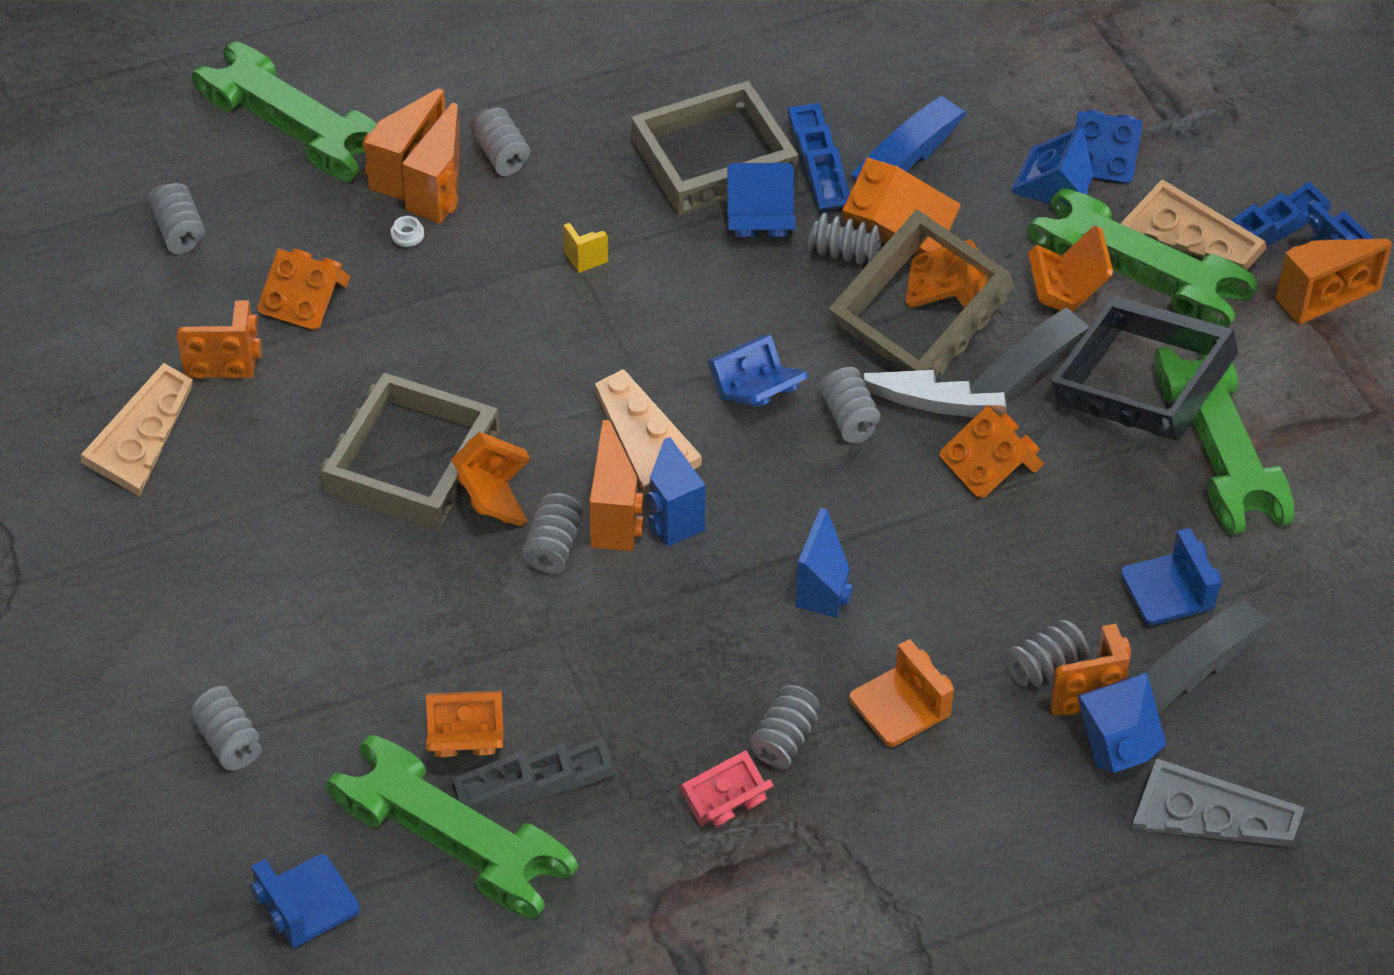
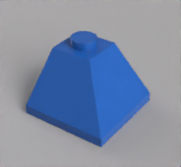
(1055, 166)
(823, 570)
(1122, 723)

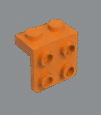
(942, 275)
(1074, 275)
(300, 288)
(221, 349)
(989, 451)
(485, 469)
(1084, 676)
(905, 698)
(464, 722)

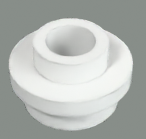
(407, 231)

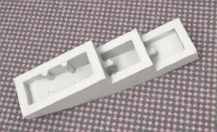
(922, 392)

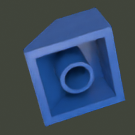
(675, 496)

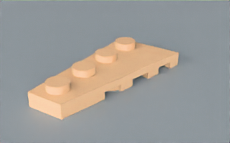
(1192, 227)
(639, 425)
(138, 433)

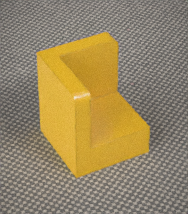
(585, 250)

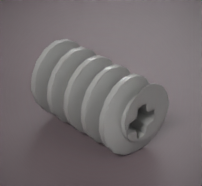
(500, 140)
(176, 217)
(844, 239)
(850, 404)
(552, 533)
(1045, 652)
(785, 726)
(226, 728)

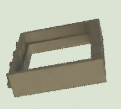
(710, 187)
(888, 263)
(387, 498)

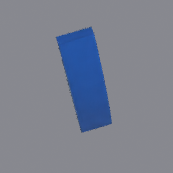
(917, 136)
(818, 156)
(1281, 214)

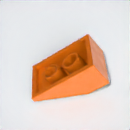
(395, 140)
(433, 170)
(889, 196)
(1330, 275)
(614, 496)

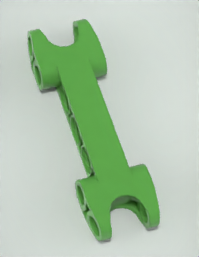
(253, 85)
(1191, 283)
(1240, 477)
(501, 858)

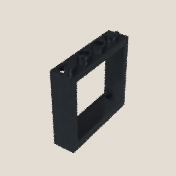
(1157, 325)

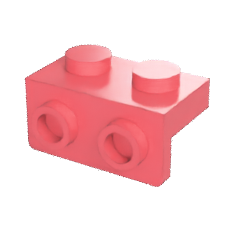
(724, 789)

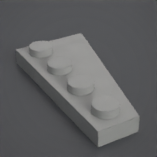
(1207, 807)

